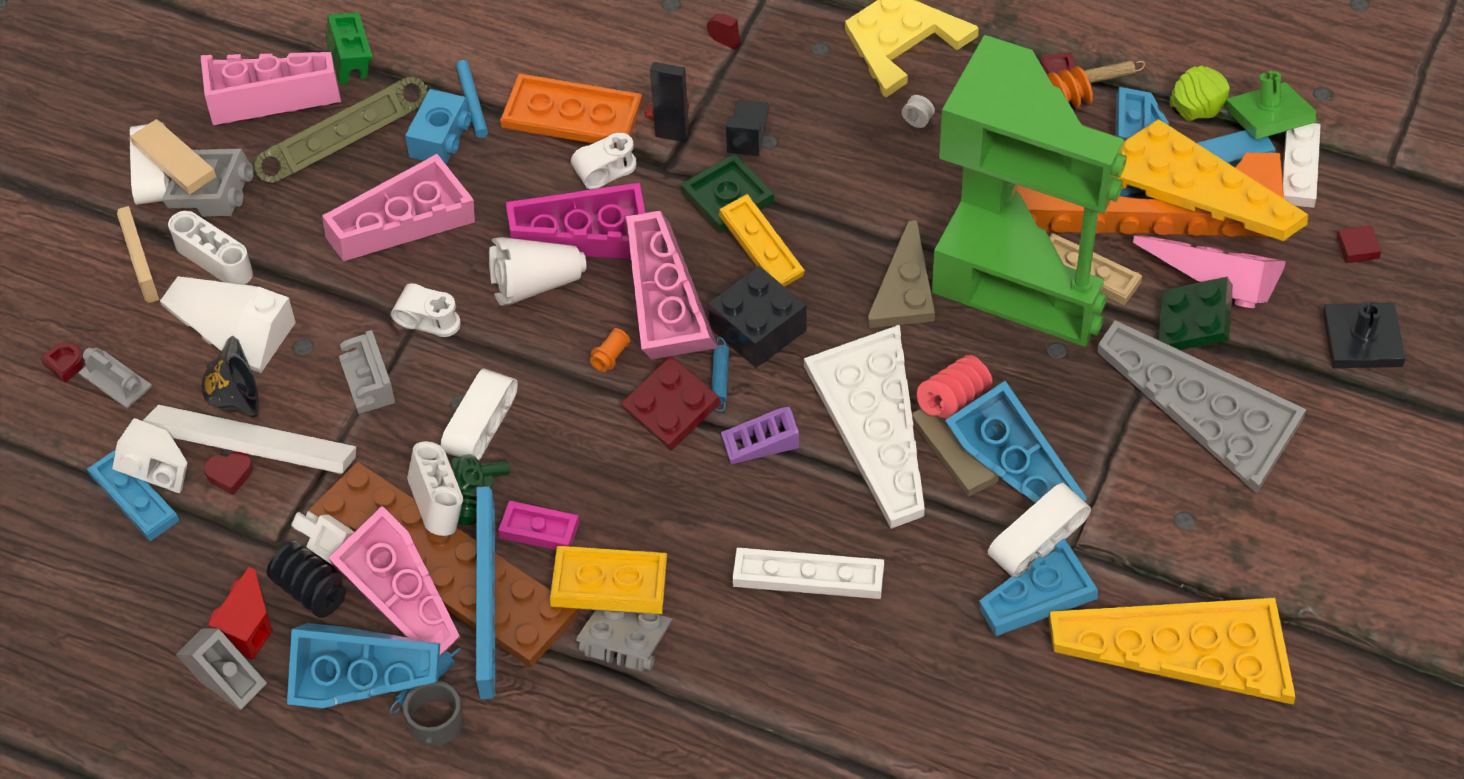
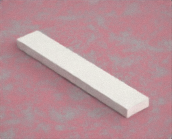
(253, 439)

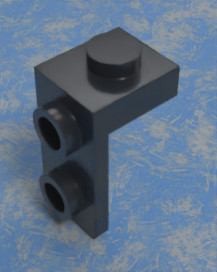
(747, 128)

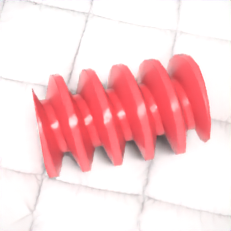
(954, 387)

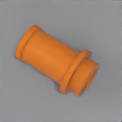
(604, 357)

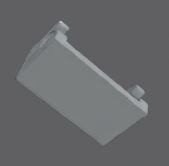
(366, 373)

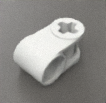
(604, 163)
(426, 311)

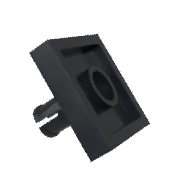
(1363, 335)

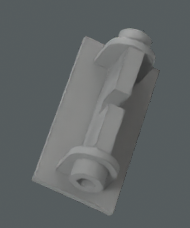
(113, 377)

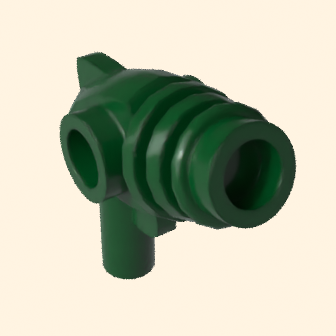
(469, 476)

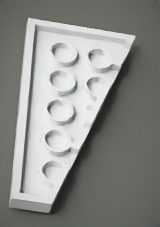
(871, 407)

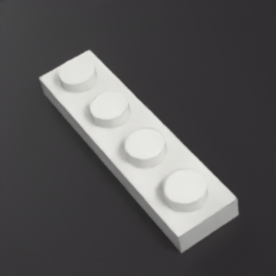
(808, 573)

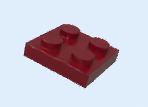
(671, 403)

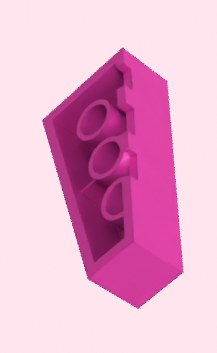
(585, 219)

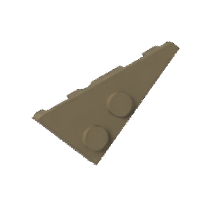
(905, 288)

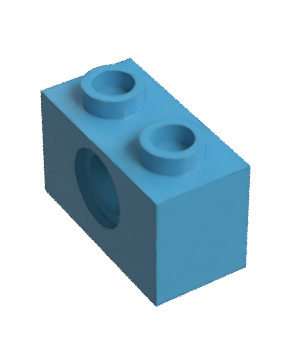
(438, 126)

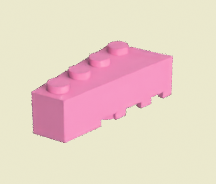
(666, 298)

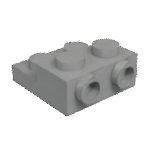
(223, 192)

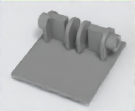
(627, 633)

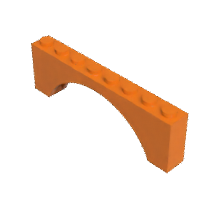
(1154, 215)

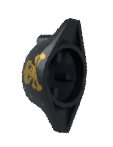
(230, 381)

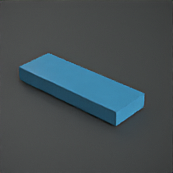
(134, 498)

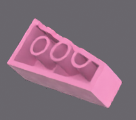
(267, 85)
(400, 211)

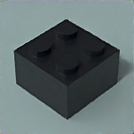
(757, 316)

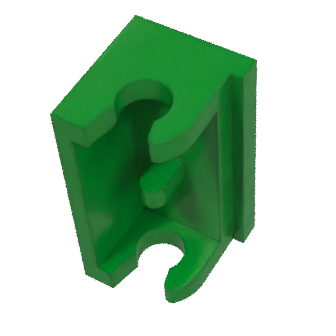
(348, 45)

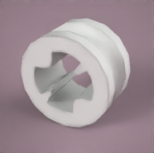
(918, 111)

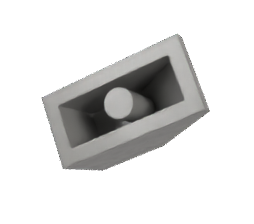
(221, 667)

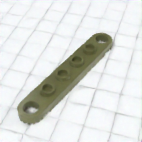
(339, 130)

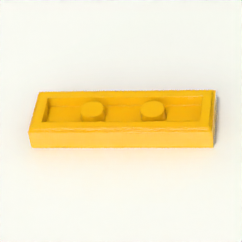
(760, 240)

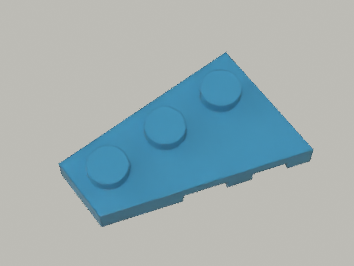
(1048, 586)

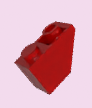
(244, 616)

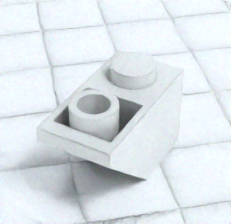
(151, 456)

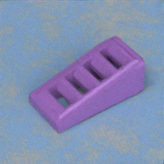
(766, 423)

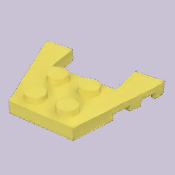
(895, 26)

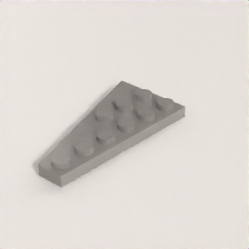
(1222, 412)

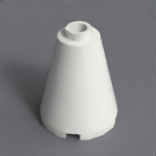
(532, 267)

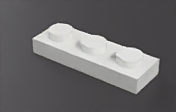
(1301, 165)

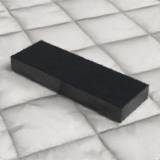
(669, 101)

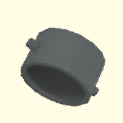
(433, 735)

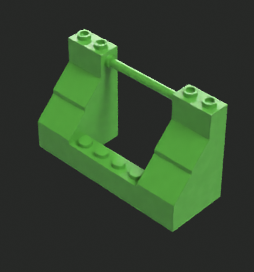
(1021, 131)

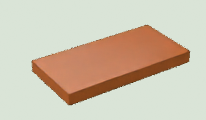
(569, 109)

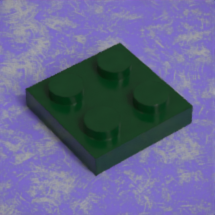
(723, 185)
(1196, 314)

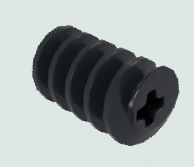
(306, 579)

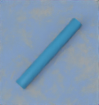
(472, 98)

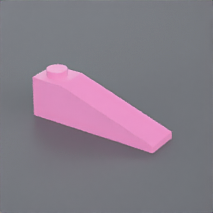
(1250, 274)

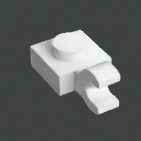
(324, 532)

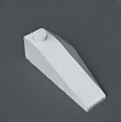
(229, 309)

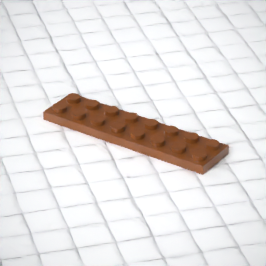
(523, 612)

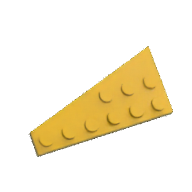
(1191, 177)
(1205, 643)

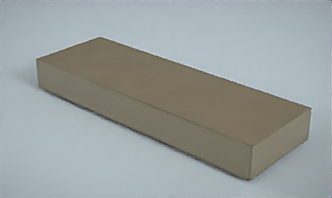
(964, 468)

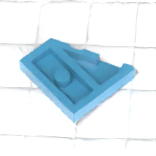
(1135, 112)

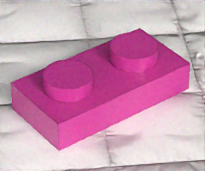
(538, 526)

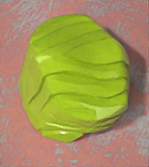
(1199, 93)

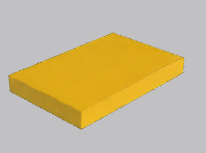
(608, 580)

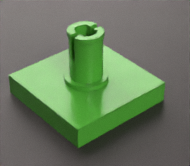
(1270, 108)

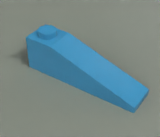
(1010, 444)
(352, 664)

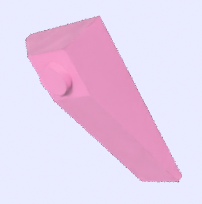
(393, 578)

